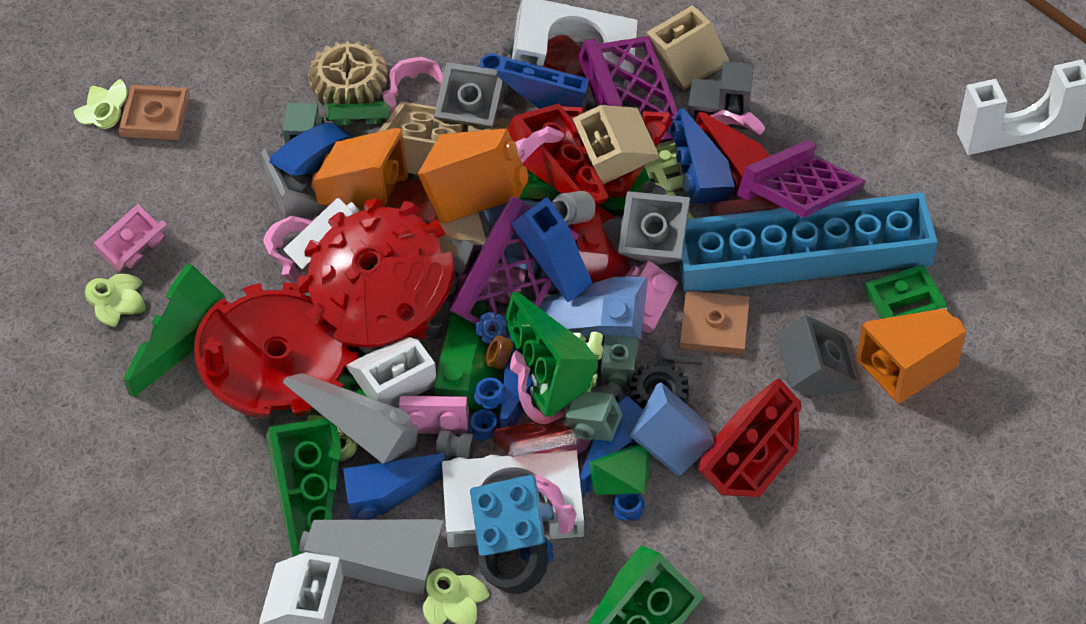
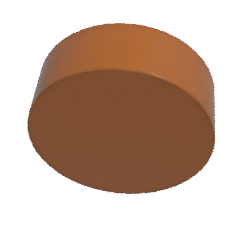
(499, 352)

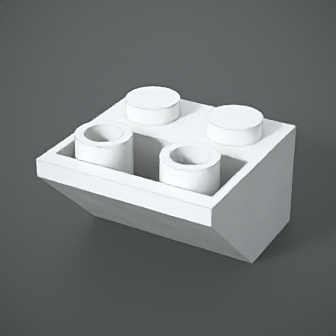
(395, 371)
(303, 590)

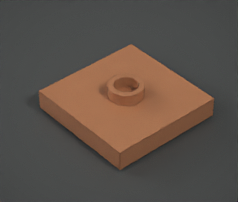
(154, 112)
(714, 322)

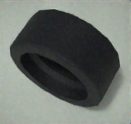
(524, 582)

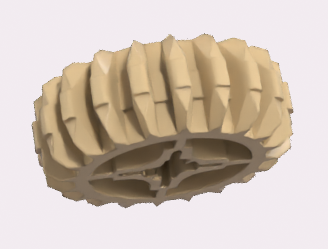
(366, 74)

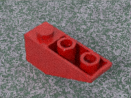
(736, 147)

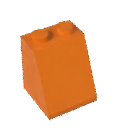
(362, 169)
(472, 173)
(910, 350)

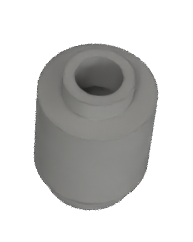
(575, 206)

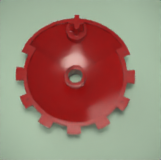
(395, 295)
(240, 346)

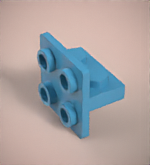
(509, 515)

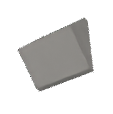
(470, 95)
(291, 192)
(654, 227)

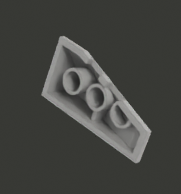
(372, 424)

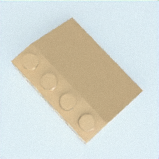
(422, 131)

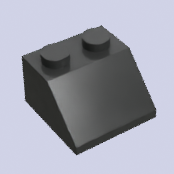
(817, 358)

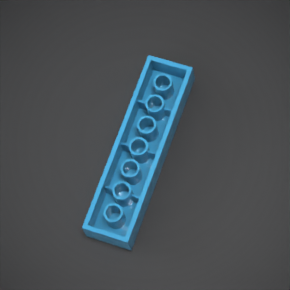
(788, 248)

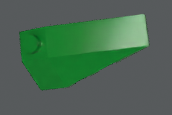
(174, 331)
(557, 358)
(464, 360)
(305, 473)
(647, 593)

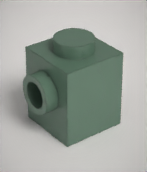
(300, 118)
(619, 360)
(594, 416)

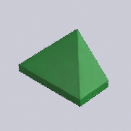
(621, 471)

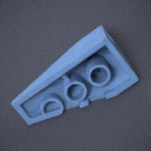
(606, 307)

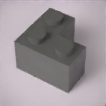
(729, 94)

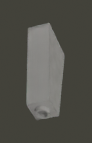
(379, 551)

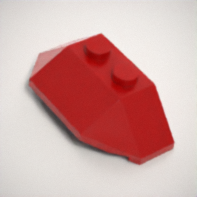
(597, 250)
(754, 443)

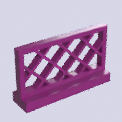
(601, 81)
(798, 179)
(486, 261)

